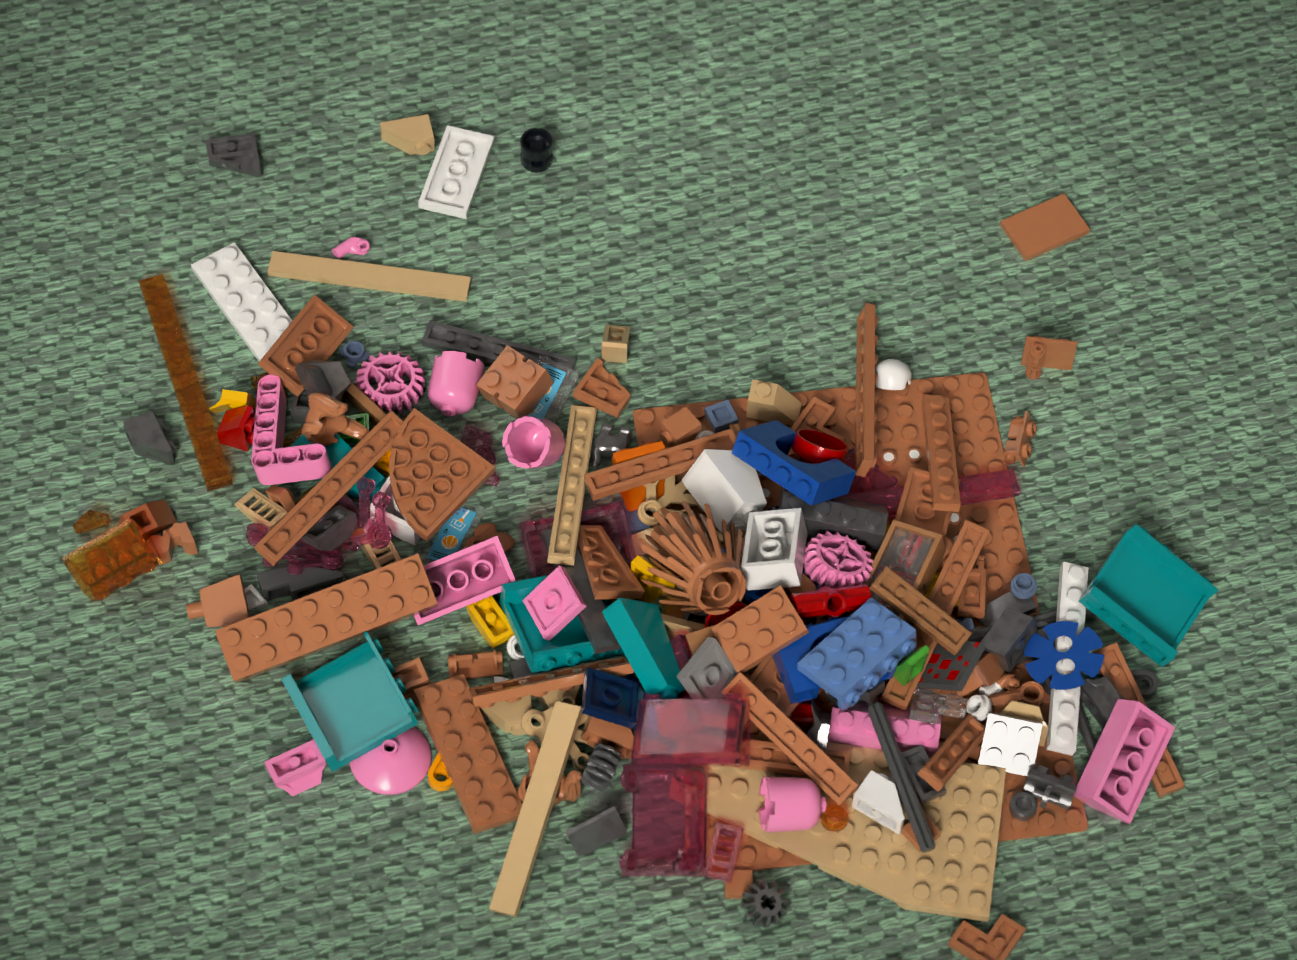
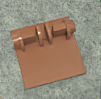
(1047, 353)

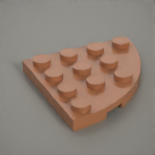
(432, 474)

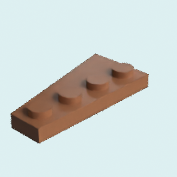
(605, 566)

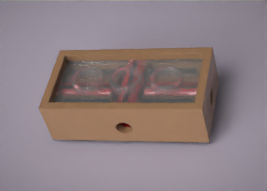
(910, 554)

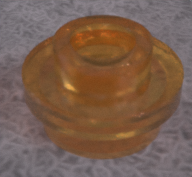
(834, 811)

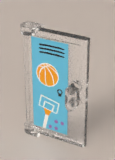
(564, 382)
(452, 534)

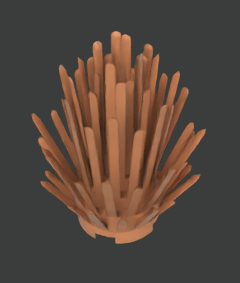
(706, 573)

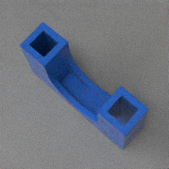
(766, 450)
(797, 685)

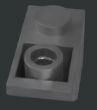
(148, 438)

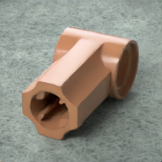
(1030, 688)

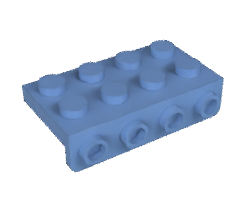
(859, 653)

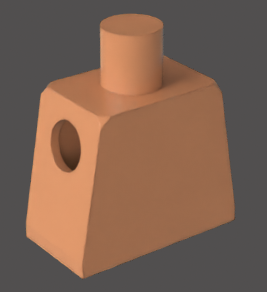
(221, 603)

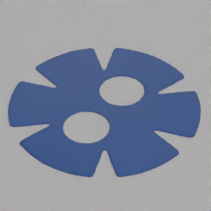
(1079, 653)

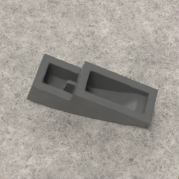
(279, 582)

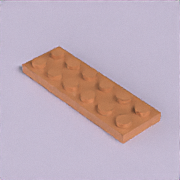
(468, 754)

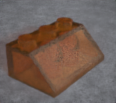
(112, 560)

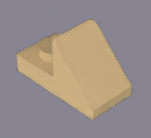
(615, 343)

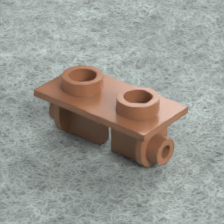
(1022, 430)
(476, 665)

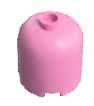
(454, 383)
(533, 442)
(790, 804)

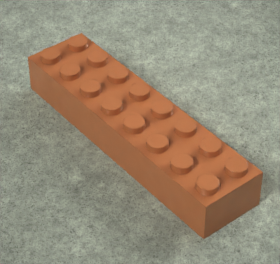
(326, 618)

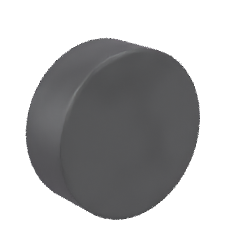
(1023, 806)

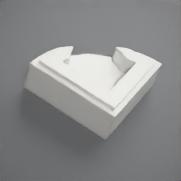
(254, 598)

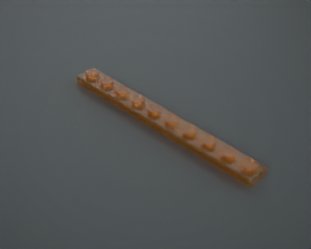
(185, 383)

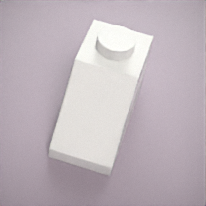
(880, 801)

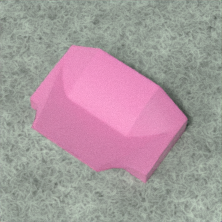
(297, 768)

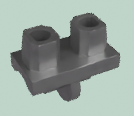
(1049, 788)

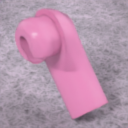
(351, 245)

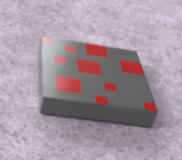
(950, 671)

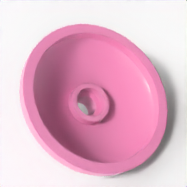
(394, 770)

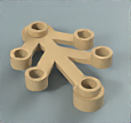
(672, 495)
(539, 731)

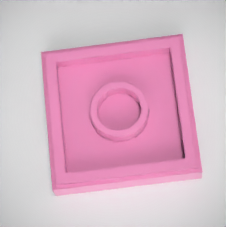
(554, 603)

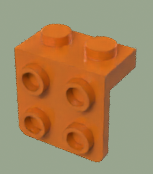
(634, 497)

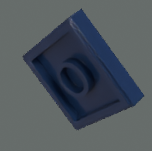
(610, 697)

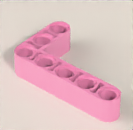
(269, 458)

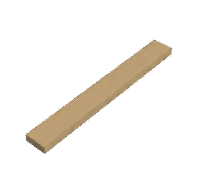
(369, 276)
(572, 485)
(536, 809)

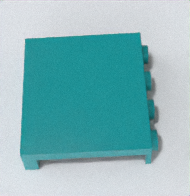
(1147, 594)
(564, 649)
(352, 704)

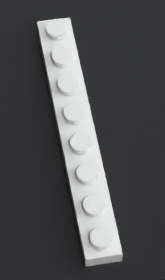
(1065, 703)

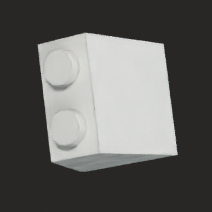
(726, 486)

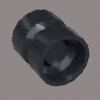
(536, 150)

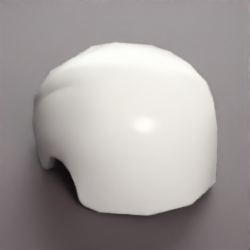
(892, 374)

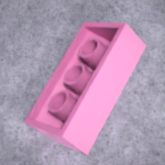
(466, 577)
(856, 728)
(1124, 760)

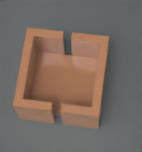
(514, 383)

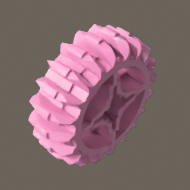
(388, 374)
(836, 561)

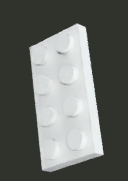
(456, 172)

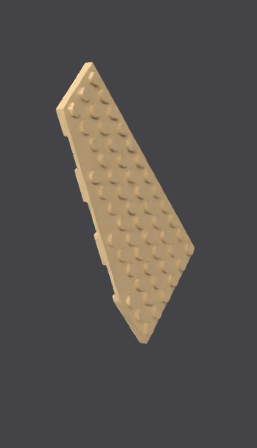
(944, 881)

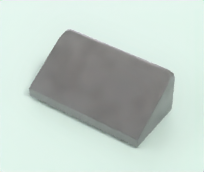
(596, 831)

